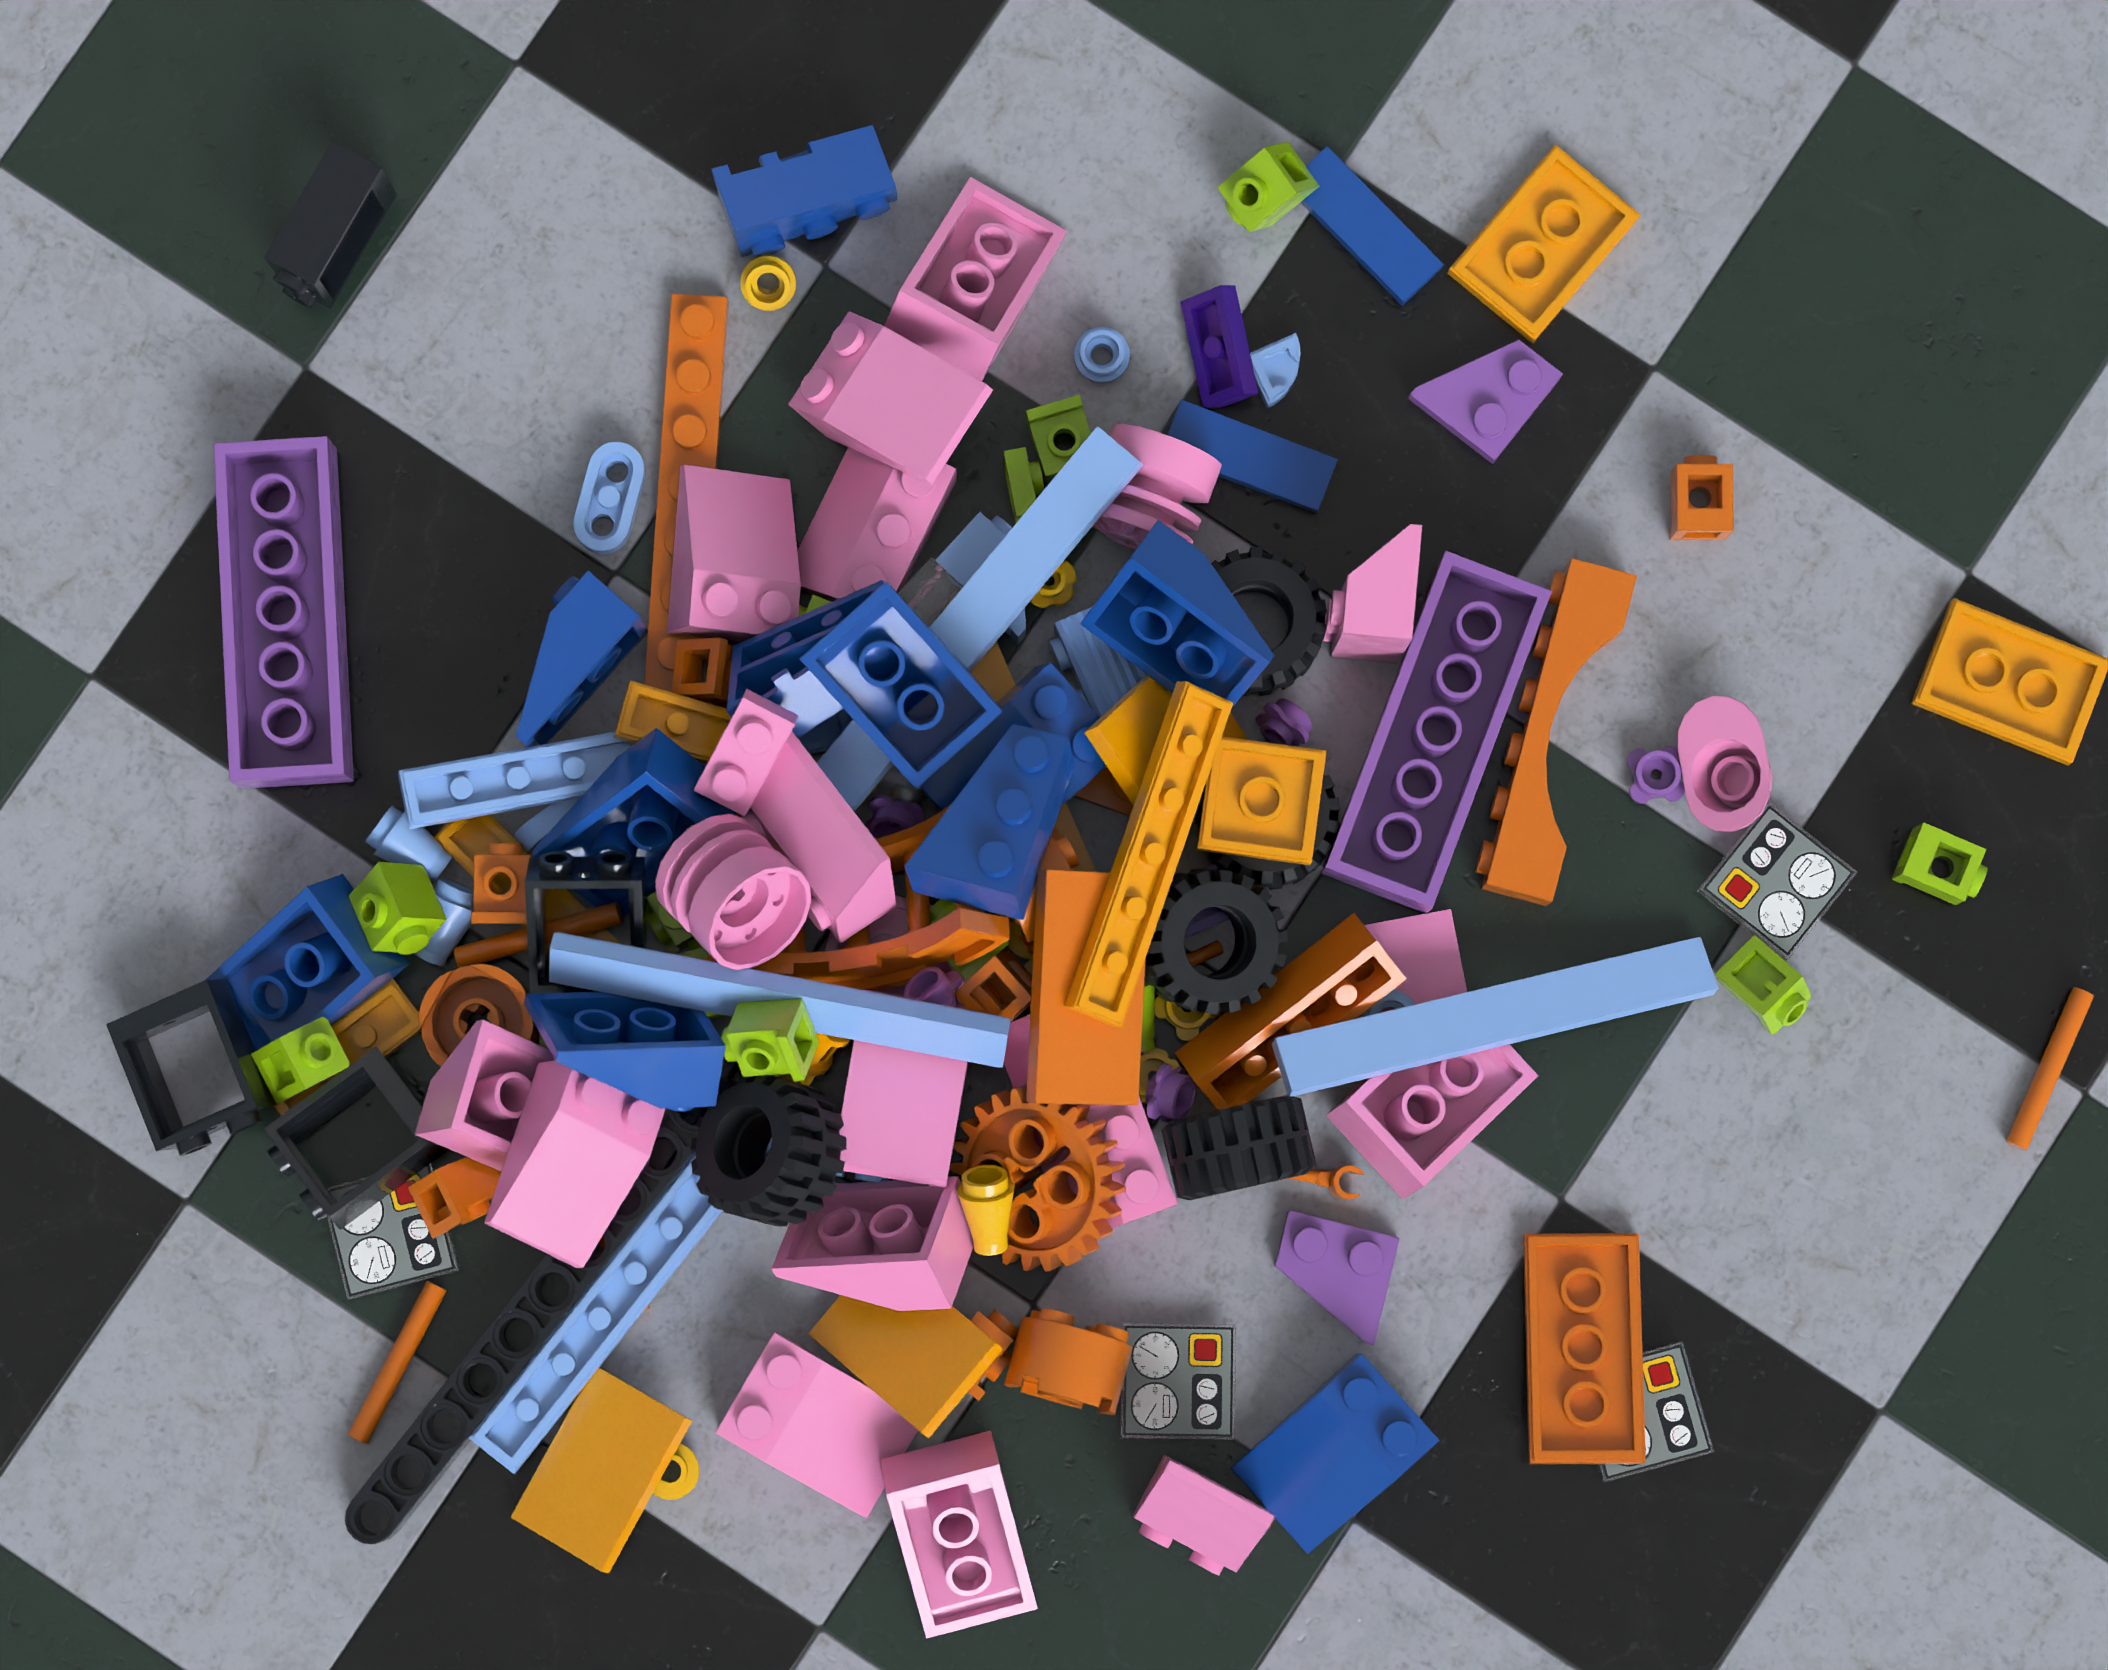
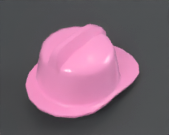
(1724, 763)

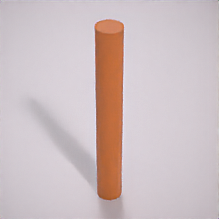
(517, 942)
(2050, 1068)
(397, 1362)

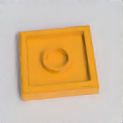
(1262, 801)

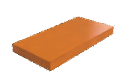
(1070, 1053)
(1584, 1348)

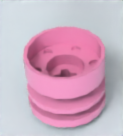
(1169, 475)
(733, 891)

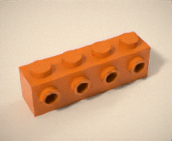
(1319, 988)

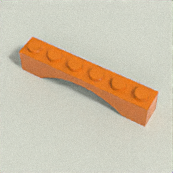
(1527, 842)

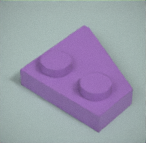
(1489, 397)
(1339, 1268)

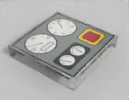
(1777, 881)
(389, 1243)
(1179, 1382)
(1670, 1413)

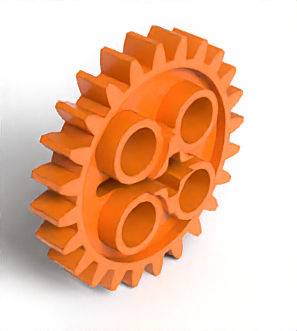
(1066, 1219)

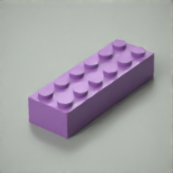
(283, 612)
(1436, 732)

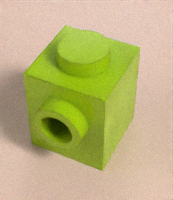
(1267, 187)
(397, 908)

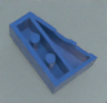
(806, 191)
(772, 665)
(998, 826)

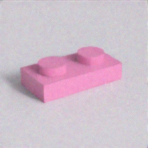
(746, 752)

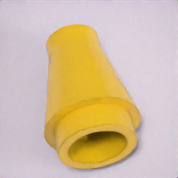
(987, 1205)

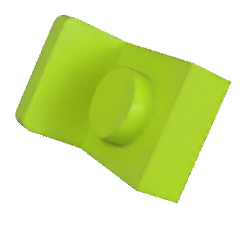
(1022, 479)
(1765, 985)
(300, 1059)

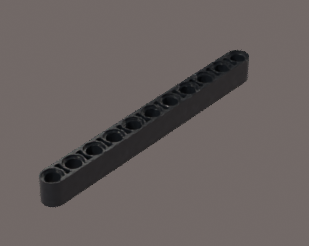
(507, 1363)

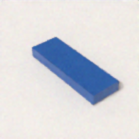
(1368, 228)
(1256, 457)

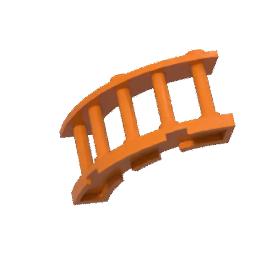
(891, 963)

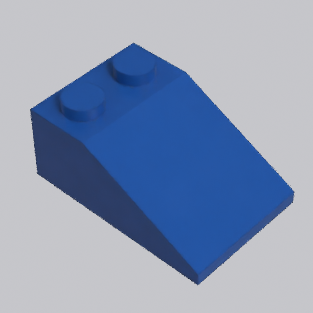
(1178, 619)
(579, 650)
(901, 684)
(1039, 702)
(635, 809)
(306, 964)
(633, 1045)
(1335, 1453)

